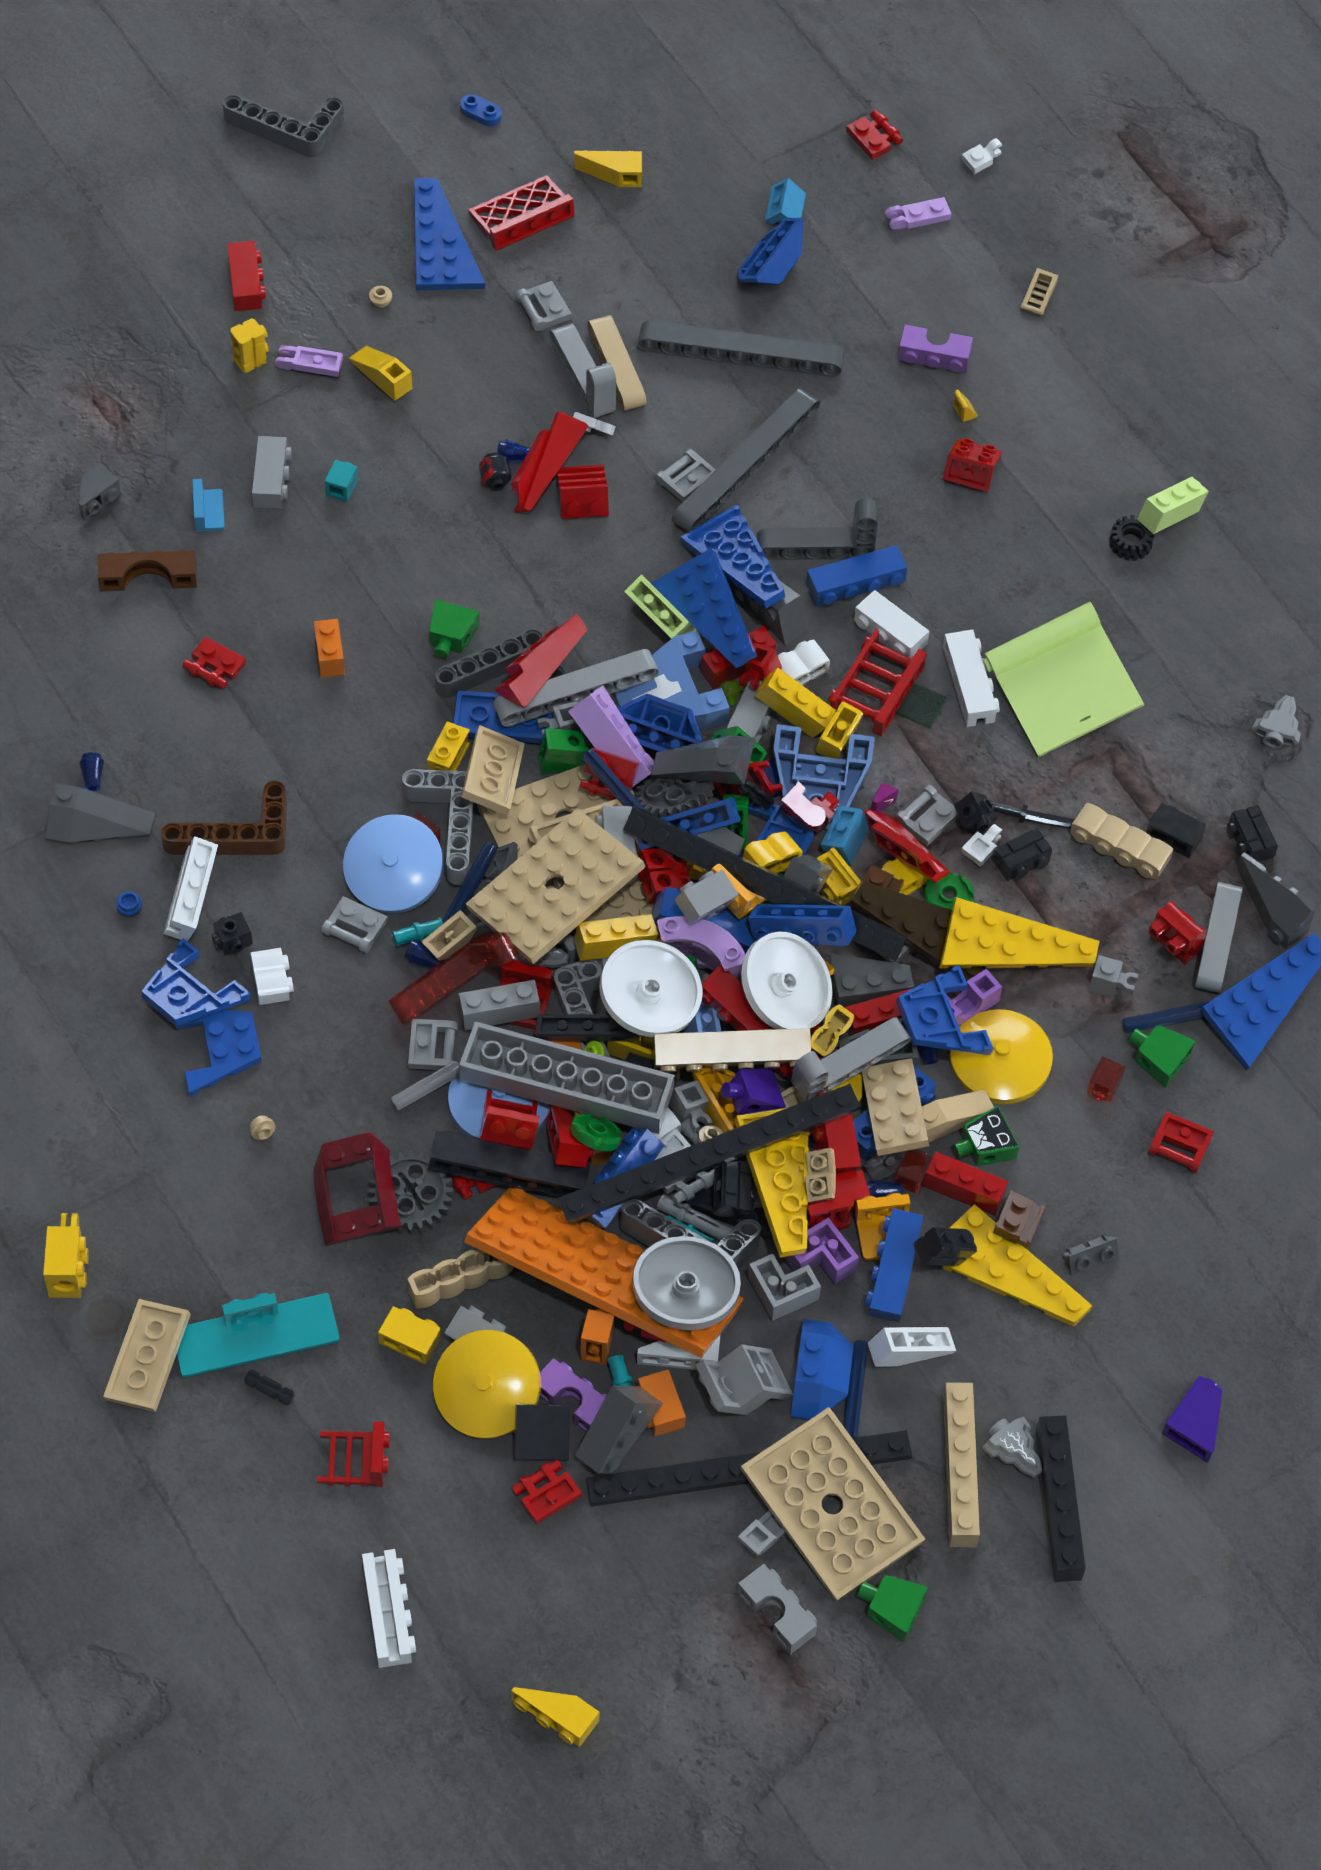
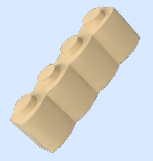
(1124, 842)
(453, 1276)

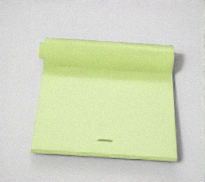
(1063, 677)

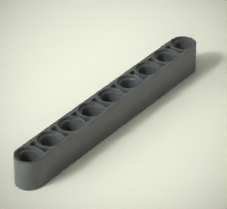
(741, 348)
(746, 460)

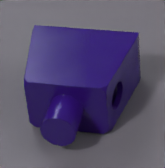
(753, 1091)

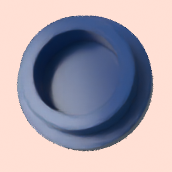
(129, 903)

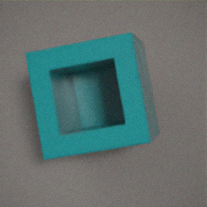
(341, 480)

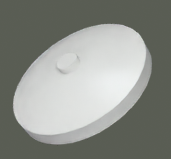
(786, 981)
(650, 988)

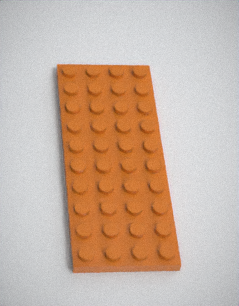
(578, 1261)

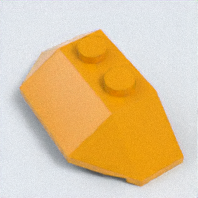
(719, 1108)

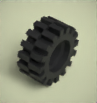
(1128, 548)

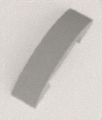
(762, 1534)

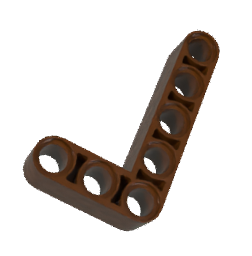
(237, 832)

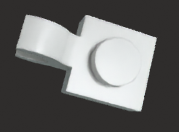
(981, 158)
(981, 846)

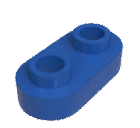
(480, 110)

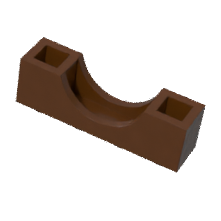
(118, 569)

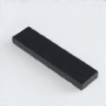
(581, 1028)

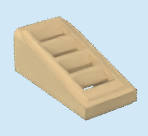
(1044, 277)

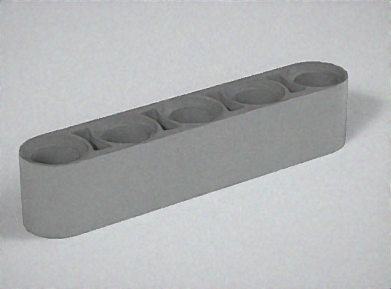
(1218, 937)

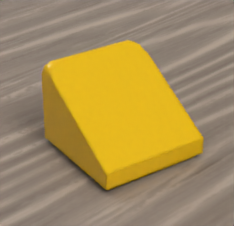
(963, 407)

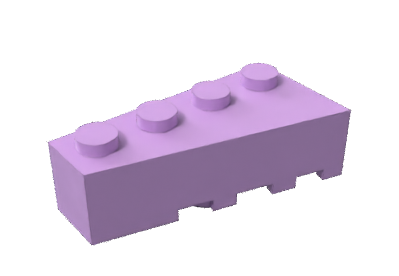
(609, 731)

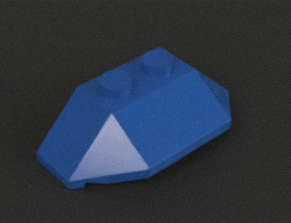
(774, 254)
(660, 723)
(821, 1369)

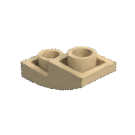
(822, 1175)

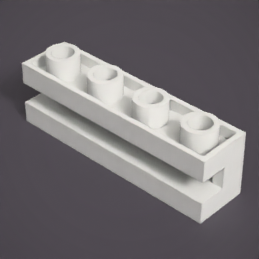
(970, 677)
(190, 889)
(387, 1609)

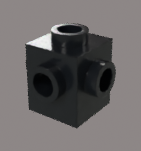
(975, 812)
(232, 934)

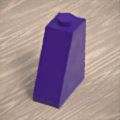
(1196, 1419)

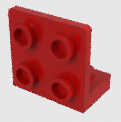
(971, 464)

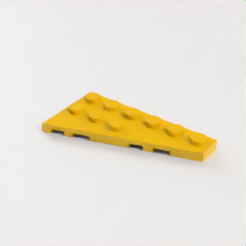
(1003, 940)
(781, 1184)
(1016, 1272)

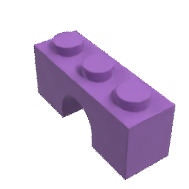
(950, 356)
(979, 995)
(560, 1382)

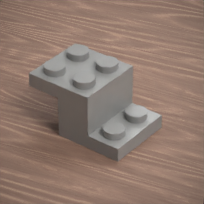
(743, 1380)

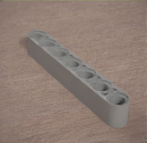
(576, 686)

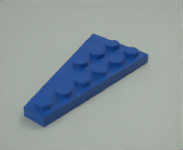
(441, 249)
(738, 555)
(706, 601)
(1257, 1005)

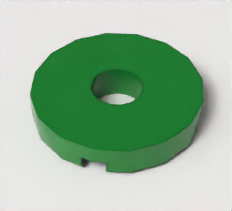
(957, 884)
(596, 1133)

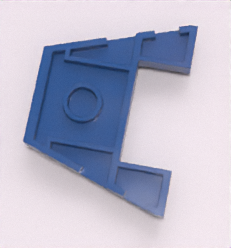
(780, 822)
(182, 996)
(931, 1018)
(230, 1045)

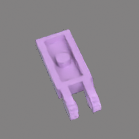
(918, 214)
(310, 360)

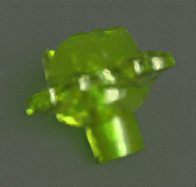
(731, 691)

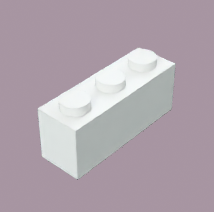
(895, 626)

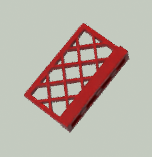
(527, 222)

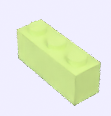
(1172, 505)
(658, 608)

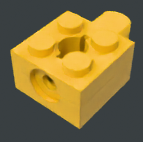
(65, 1259)

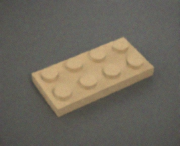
(492, 770)
(895, 1107)
(147, 1355)

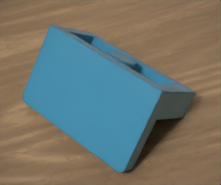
(785, 201)
(207, 508)
(846, 833)

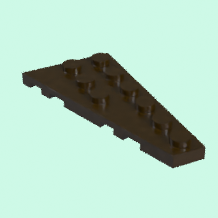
(917, 919)

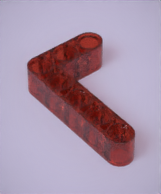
(482, 951)

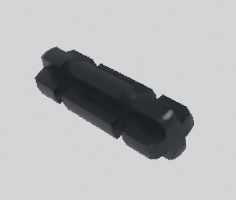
(756, 793)
(269, 1387)

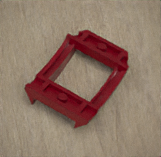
(365, 1220)

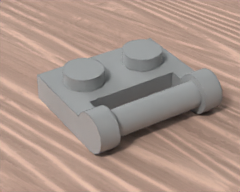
(549, 302)
(687, 481)
(931, 822)
(357, 918)
(424, 1040)

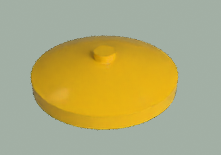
(1018, 1059)
(483, 1380)

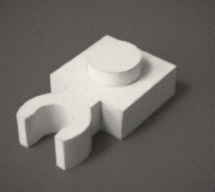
(595, 424)

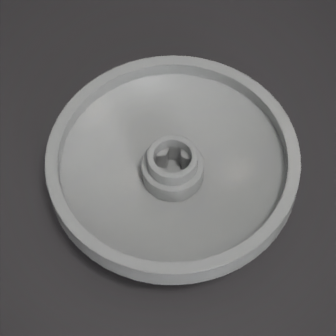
(686, 1283)

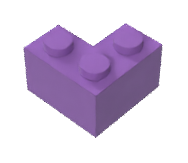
(828, 1249)

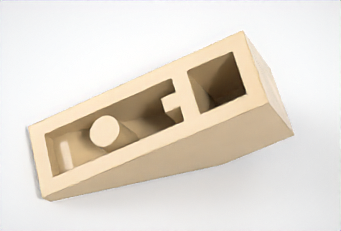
(953, 1113)

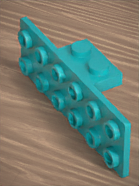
(256, 1331)

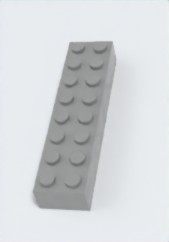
(566, 1077)

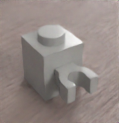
(560, 720)
(1108, 976)
(690, 1102)

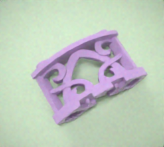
(705, 942)

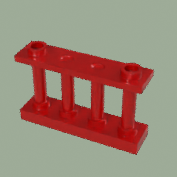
(901, 682)

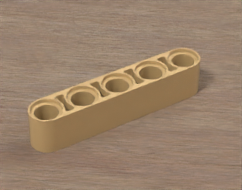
(612, 349)

